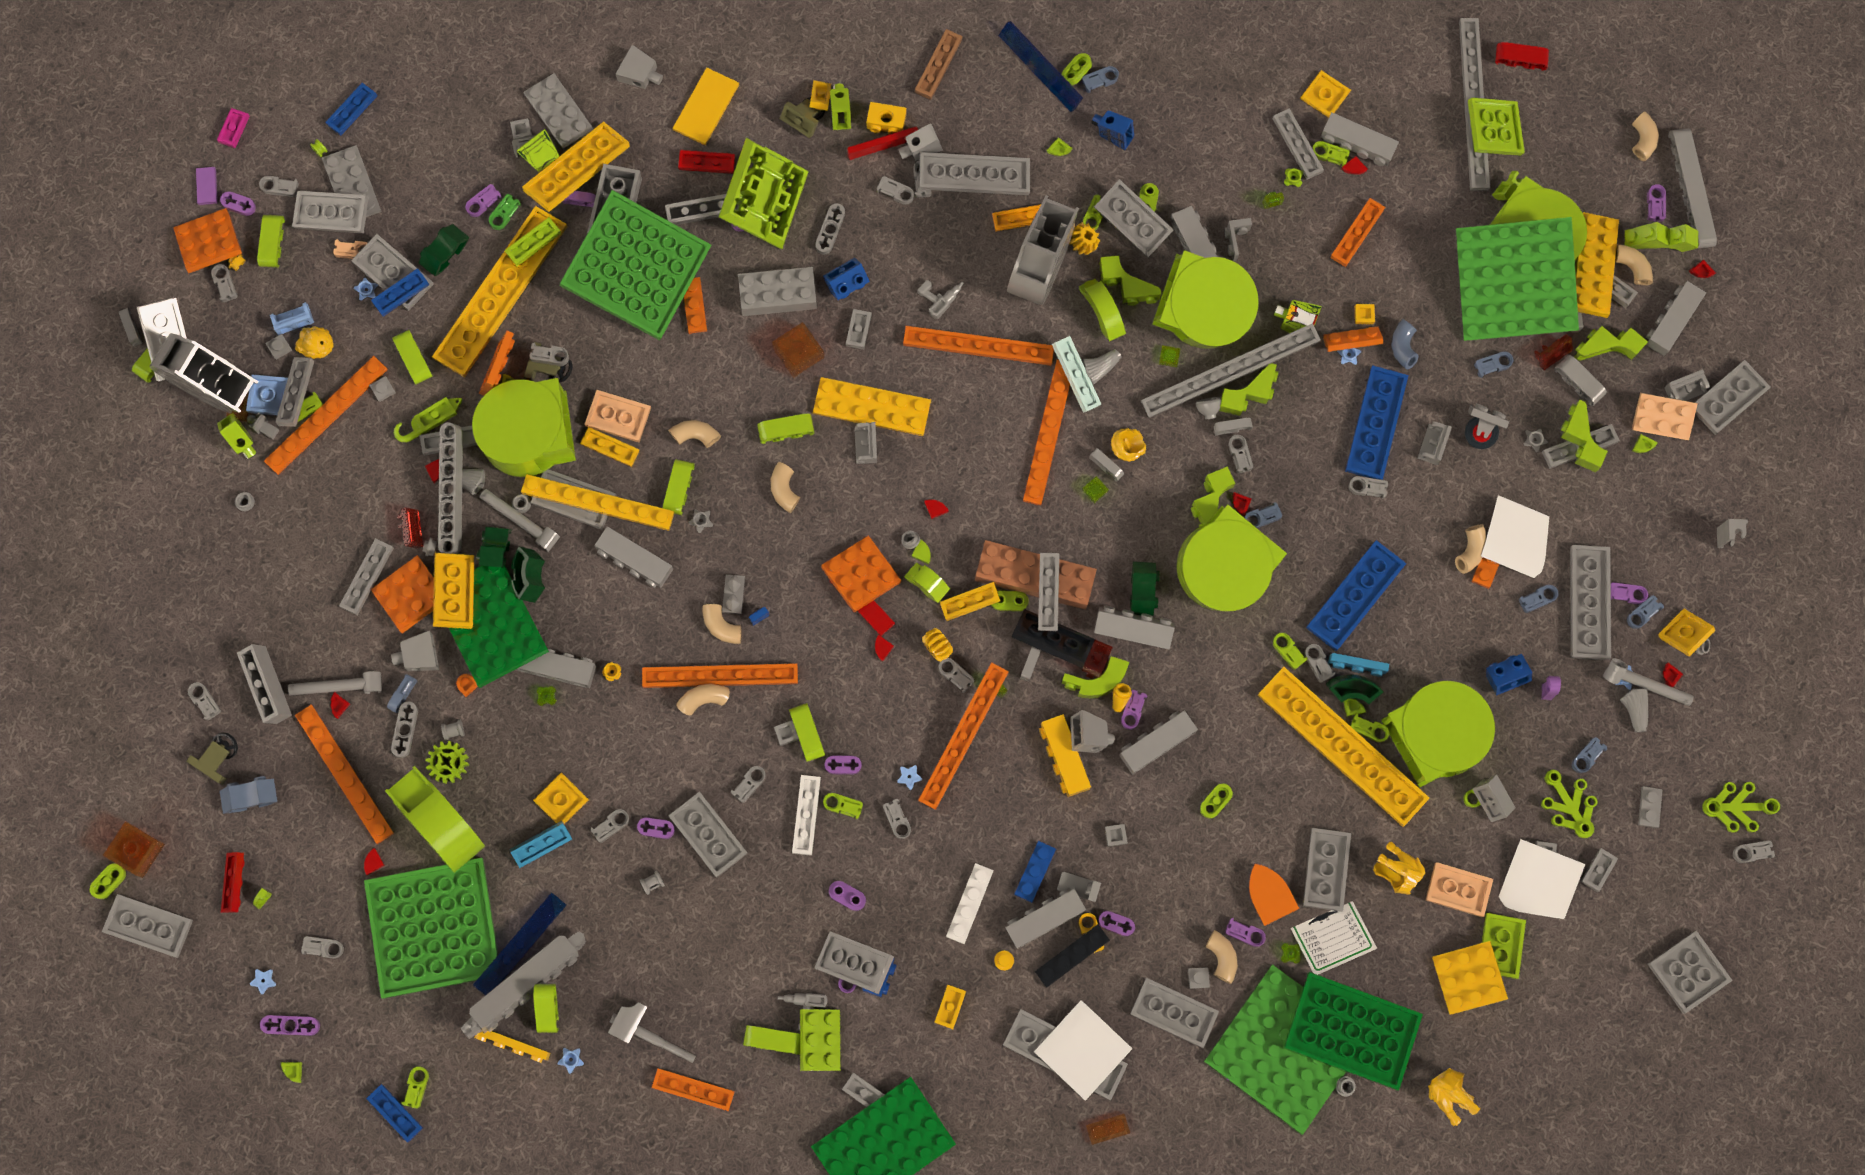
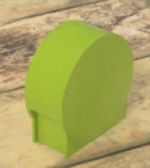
(1534, 203)
(1207, 301)
(524, 427)
(1227, 562)
(1442, 730)
(435, 819)

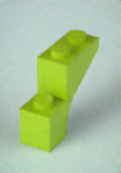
(1659, 236)
(1132, 288)
(1603, 341)
(1258, 390)
(1578, 432)
(1217, 484)

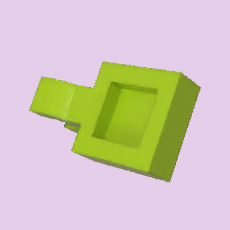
(1507, 187)

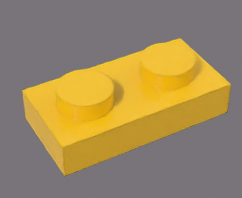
(820, 95)
(950, 1007)

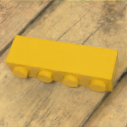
(1066, 761)

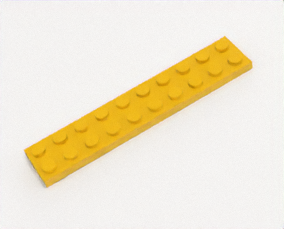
(493, 301)
(1343, 746)

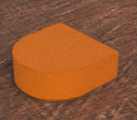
(466, 684)

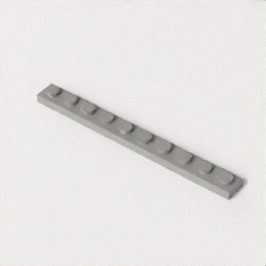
(1473, 88)
(1230, 370)

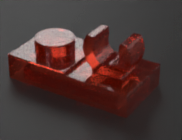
(1555, 352)
(411, 527)
(1097, 659)

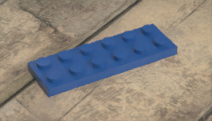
(1376, 423)
(1356, 595)

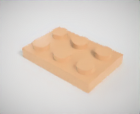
(617, 416)
(1664, 416)
(1459, 889)

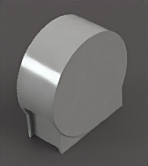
(1042, 251)
(201, 373)

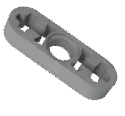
(820, 240)
(412, 716)

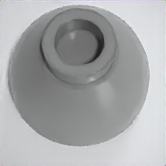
(1209, 407)

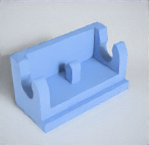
(292, 319)

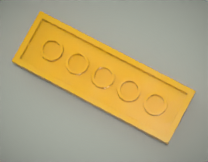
(575, 166)
(1596, 266)
(869, 405)

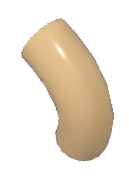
(1648, 136)
(1636, 262)
(695, 430)
(780, 487)
(1472, 556)
(718, 626)
(702, 695)
(1226, 956)

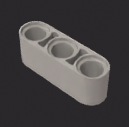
(1581, 379)

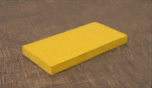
(706, 106)
(453, 590)

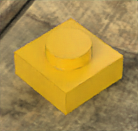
(1364, 314)

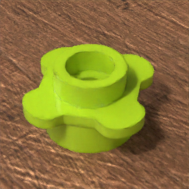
(1296, 173)

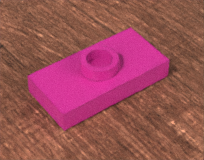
(233, 128)

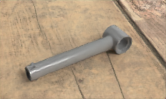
(545, 538)
(1618, 671)
(370, 682)

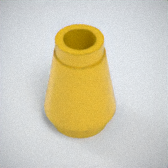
(1121, 696)

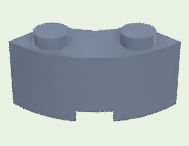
(240, 797)

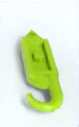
(429, 418)

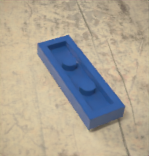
(351, 109)
(400, 292)
(1035, 871)
(394, 1113)

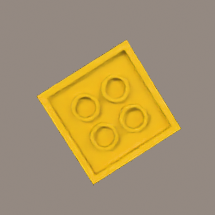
(1470, 977)

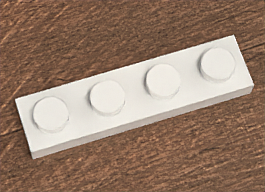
(806, 815)
(969, 903)

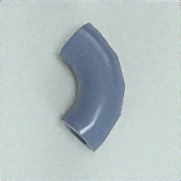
(1401, 344)

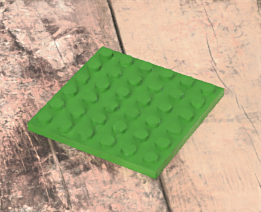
(635, 265)
(1517, 279)
(431, 927)
(1255, 1057)

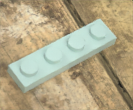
(1076, 374)

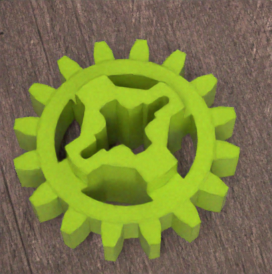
(440, 767)

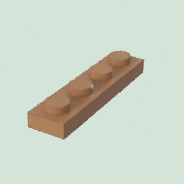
(938, 64)

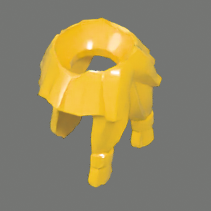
(1408, 870)
(1448, 1089)

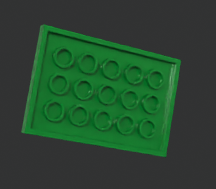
(501, 631)
(1353, 1031)
(887, 1137)

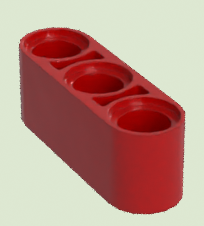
(1522, 55)

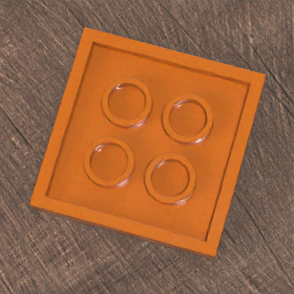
(207, 240)
(498, 363)
(861, 574)
(407, 594)

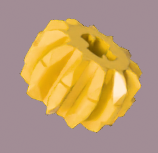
(1084, 239)
(937, 644)

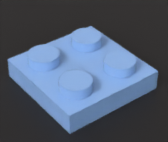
(266, 395)

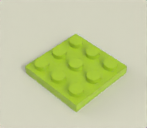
(1496, 126)

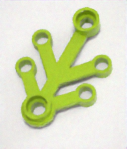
(1571, 806)
(1736, 807)

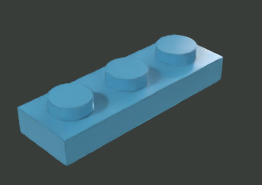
(1358, 664)
(540, 844)

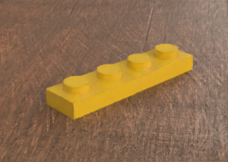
(518, 1047)

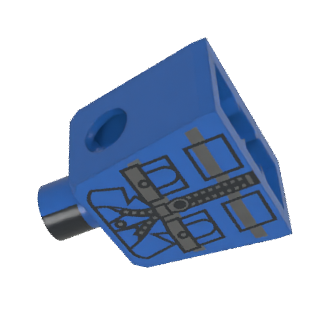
(1115, 128)

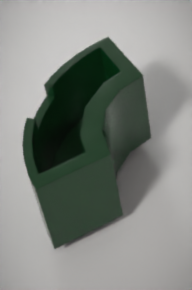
(447, 243)
(493, 547)
(527, 574)
(1143, 588)
(1354, 686)

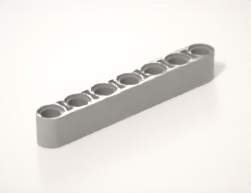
(1693, 186)
(445, 481)

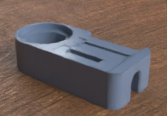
(1099, 79)
(1491, 363)
(1266, 515)
(1537, 599)
(1645, 611)
(402, 693)
(1589, 754)

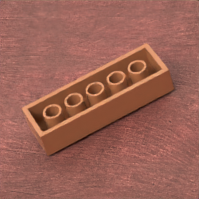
(1020, 572)

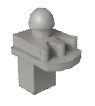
(261, 425)

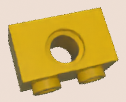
(879, 111)

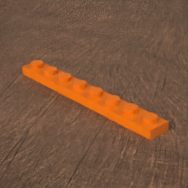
(978, 345)
(325, 415)
(1047, 437)
(720, 675)
(963, 736)
(344, 774)

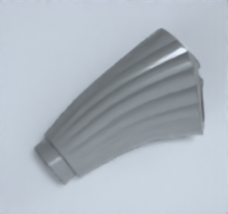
(1100, 366)
(472, 479)
(1637, 705)

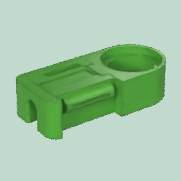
(504, 210)

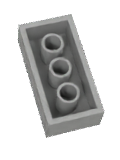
(619, 179)
(777, 291)

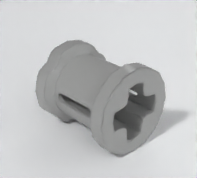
(452, 730)
(652, 882)

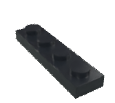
(1072, 955)

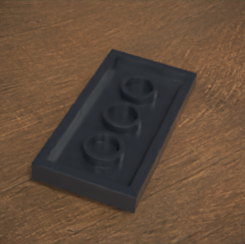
(1064, 643)

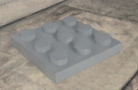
(1689, 972)

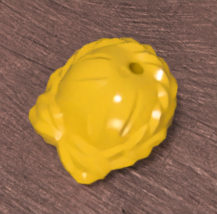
(310, 345)
(1128, 444)

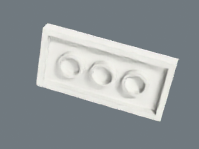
(157, 322)

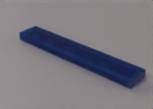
(1040, 66)
(520, 944)

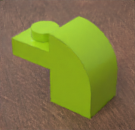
(927, 581)

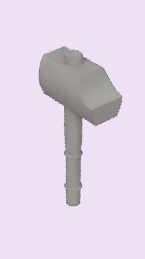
(626, 1024)

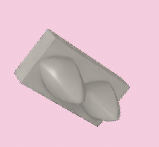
(733, 594)

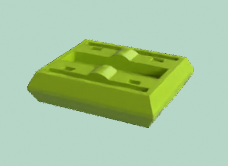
(762, 193)

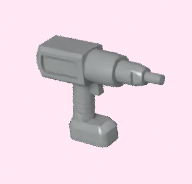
(941, 303)
(808, 1000)

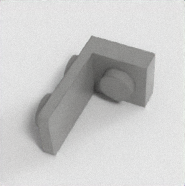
(1240, 227)
(1084, 887)

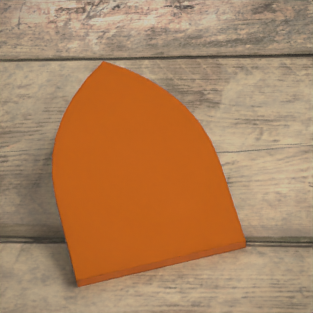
(1270, 894)

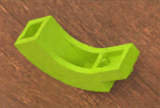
(1104, 307)
(1101, 686)

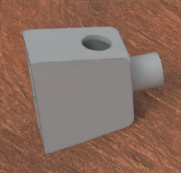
(638, 69)
(921, 141)
(417, 653)
(1089, 733)

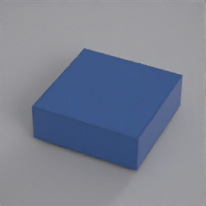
(758, 616)

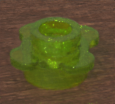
(541, 695)
(1295, 949)

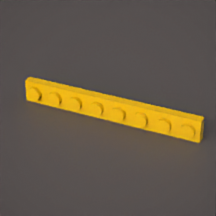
(597, 502)

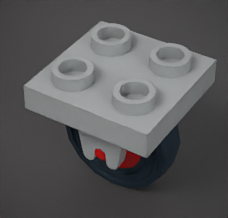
(1483, 429)

